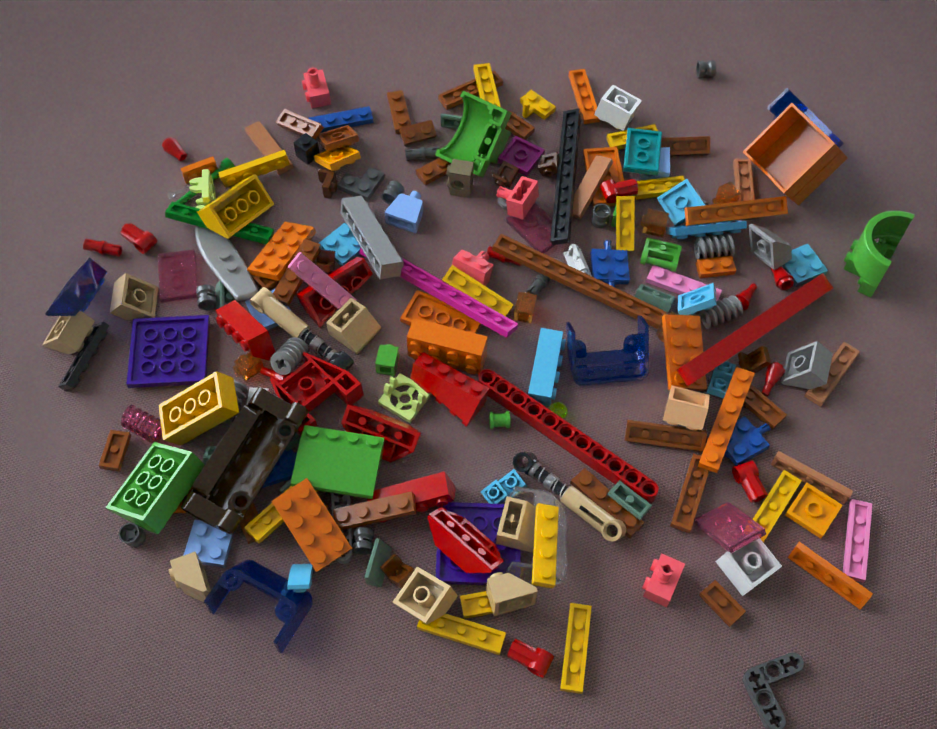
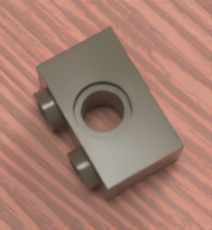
(460, 178)

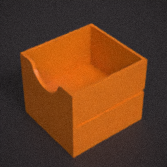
(795, 154)

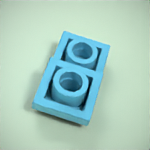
(721, 379)
(499, 490)
(300, 577)

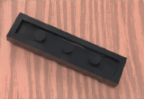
(80, 362)

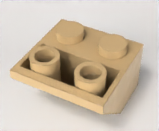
(353, 326)
(517, 525)

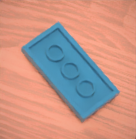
(700, 230)

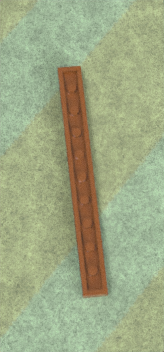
(578, 280)

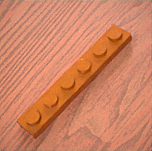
(736, 210)
(726, 420)

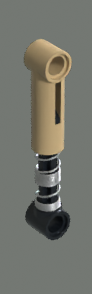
(266, 303)
(571, 497)

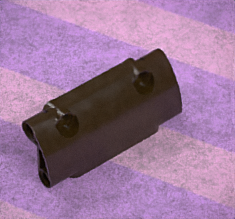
(243, 460)

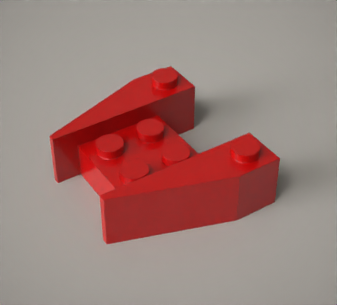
(315, 383)

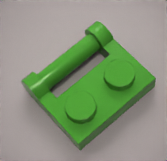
(661, 250)

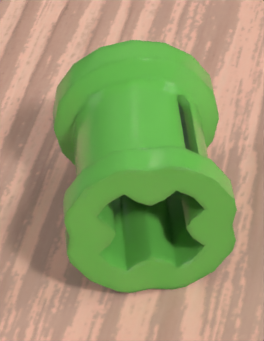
(499, 420)

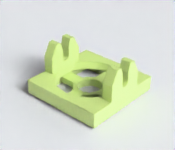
(205, 186)
(390, 389)

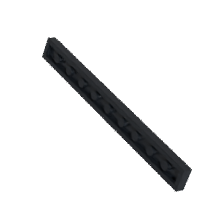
(566, 177)

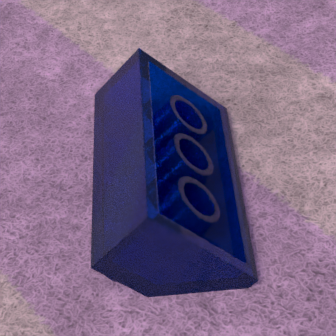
(78, 290)

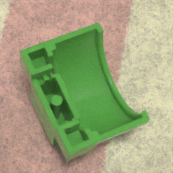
(479, 135)
(868, 256)

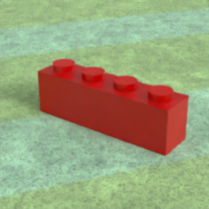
(349, 276)
(245, 330)
(449, 386)
(428, 491)

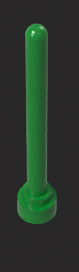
(225, 164)

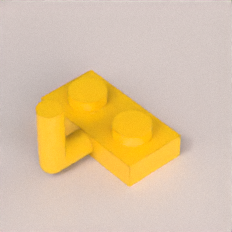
(536, 104)

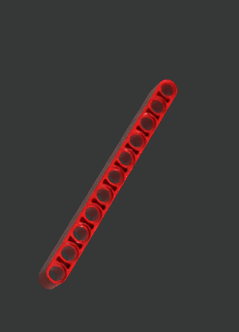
(754, 329)
(569, 443)

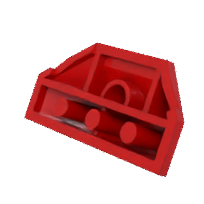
(399, 437)
(463, 542)

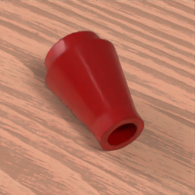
(172, 147)
(782, 278)

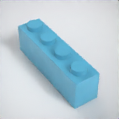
(545, 366)

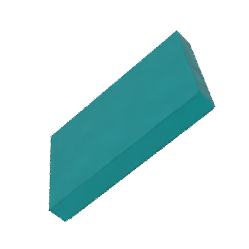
(642, 151)

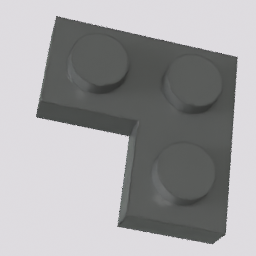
(362, 187)

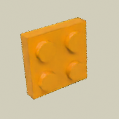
(338, 158)
(813, 510)

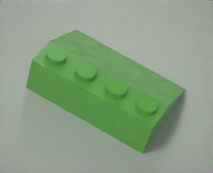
(338, 461)
(156, 486)

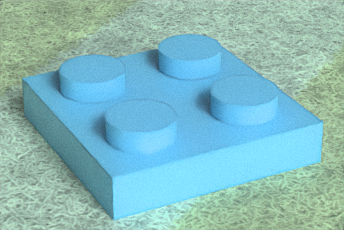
(677, 199)
(343, 243)
(804, 265)
(696, 300)

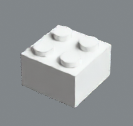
(617, 107)
(749, 565)

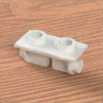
(575, 259)

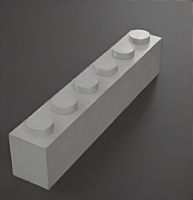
(371, 237)

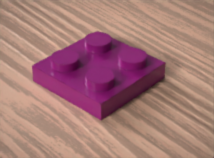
(521, 155)

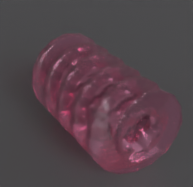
(142, 424)

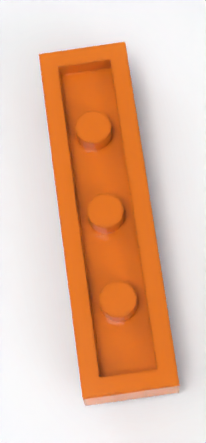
(583, 95)
(830, 575)

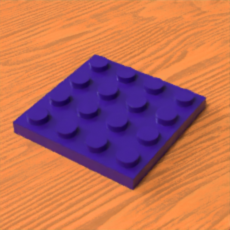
(168, 351)
(485, 518)

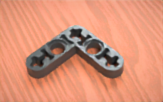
(765, 680)

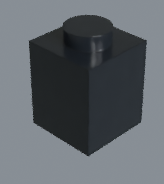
(306, 148)

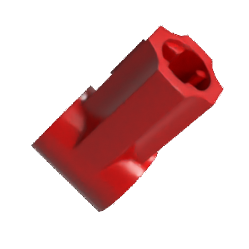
(624, 188)
(141, 240)
(748, 476)
(534, 659)

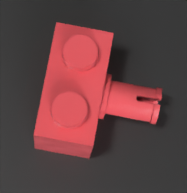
(316, 88)
(520, 198)
(474, 266)
(663, 580)

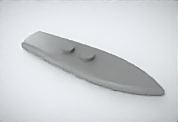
(226, 263)

